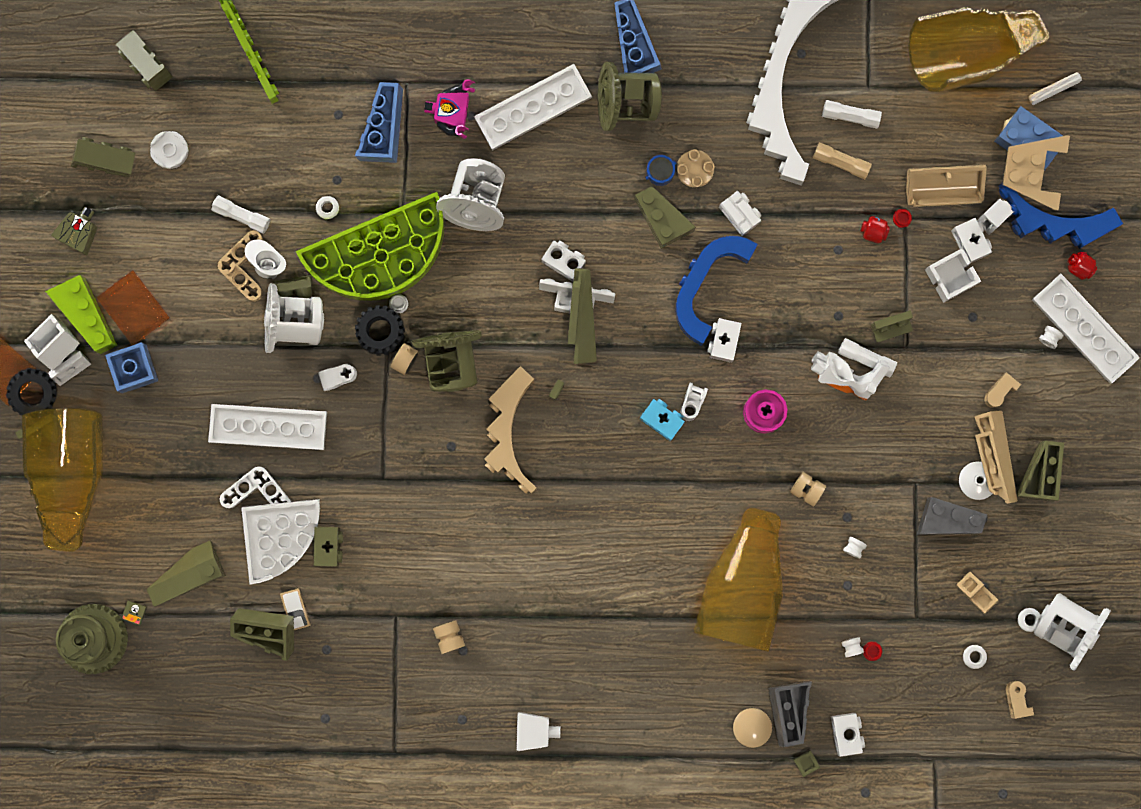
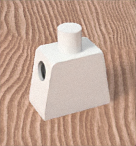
(534, 731)

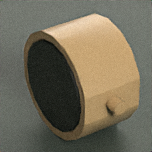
(405, 359)

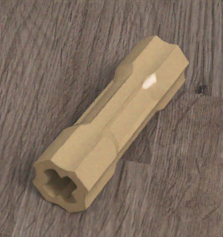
(853, 165)

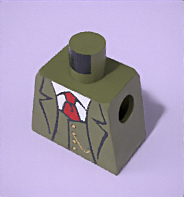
(77, 231)

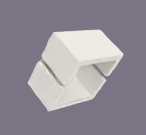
(951, 276)
(52, 342)

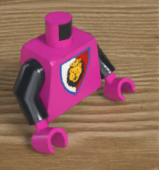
(451, 109)

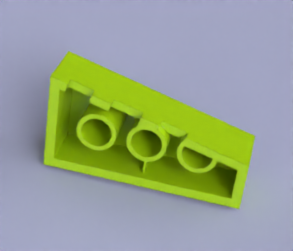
(82, 310)

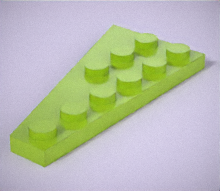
(246, 43)

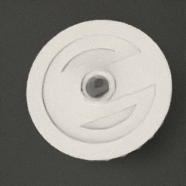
(479, 210)
(292, 331)
(1068, 640)

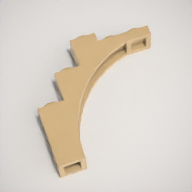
(506, 401)

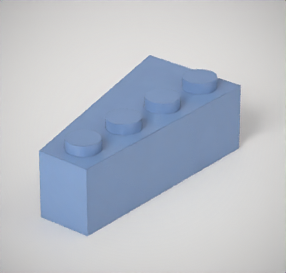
(635, 43)
(383, 126)

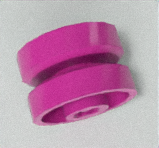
(772, 403)

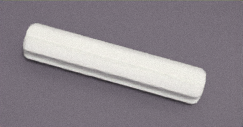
(1055, 88)

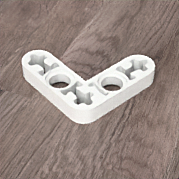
(254, 484)

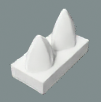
(68, 369)

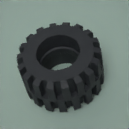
(373, 315)
(23, 377)

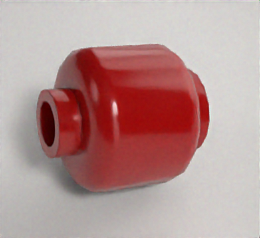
(875, 229)
(1082, 265)

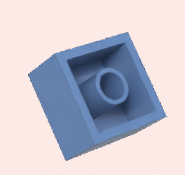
(131, 367)

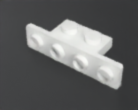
(564, 294)

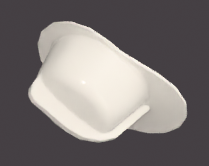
(265, 259)

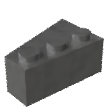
(949, 518)
(789, 712)

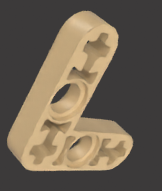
(237, 270)

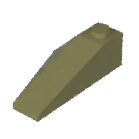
(189, 573)

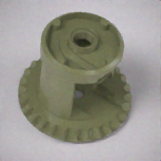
(629, 86)
(442, 362)
(92, 639)

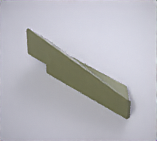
(581, 320)

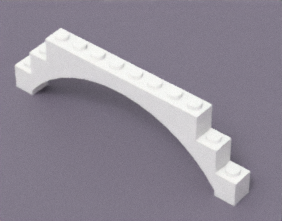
(768, 111)

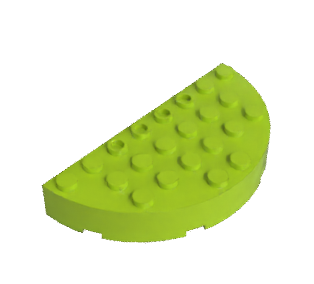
(380, 254)

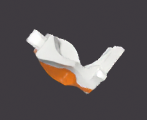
(839, 375)

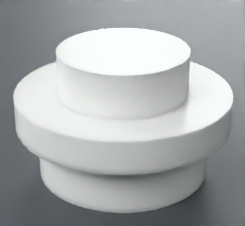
(398, 303)

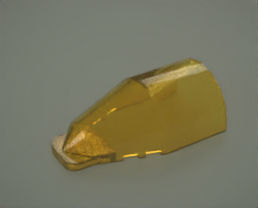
(970, 45)
(63, 470)
(745, 585)

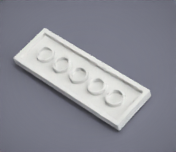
(533, 107)
(1085, 328)
(267, 427)

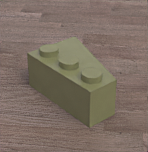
(103, 157)

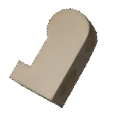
(1003, 385)
(1016, 700)

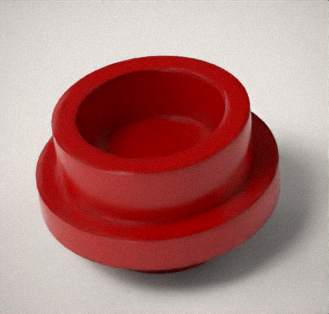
(902, 218)
(872, 651)

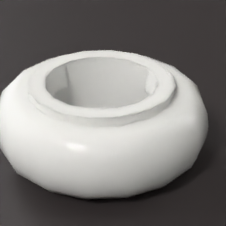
(327, 199)
(1021, 619)
(966, 656)

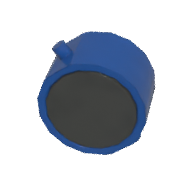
(660, 170)

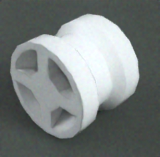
(1051, 337)
(854, 547)
(852, 647)

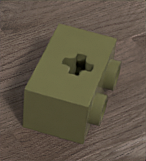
(321, 538)

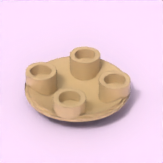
(695, 168)
(752, 727)

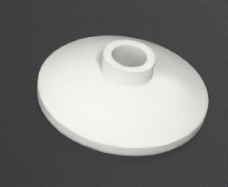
(969, 484)

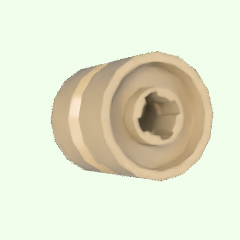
(813, 493)
(449, 637)

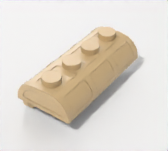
(946, 185)

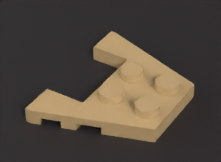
(1026, 168)

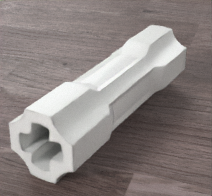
(852, 114)
(228, 209)
(856, 352)

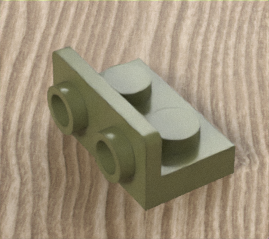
(892, 326)

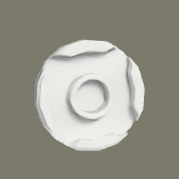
(169, 149)

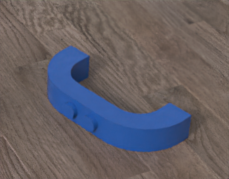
(726, 246)

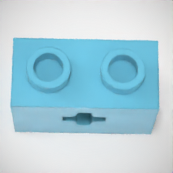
(666, 429)

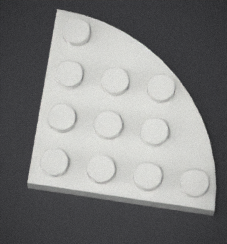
(277, 536)

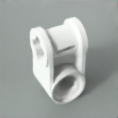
(334, 378)
(693, 398)

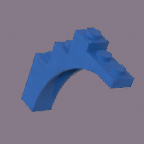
(1053, 227)

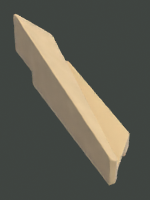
(995, 455)

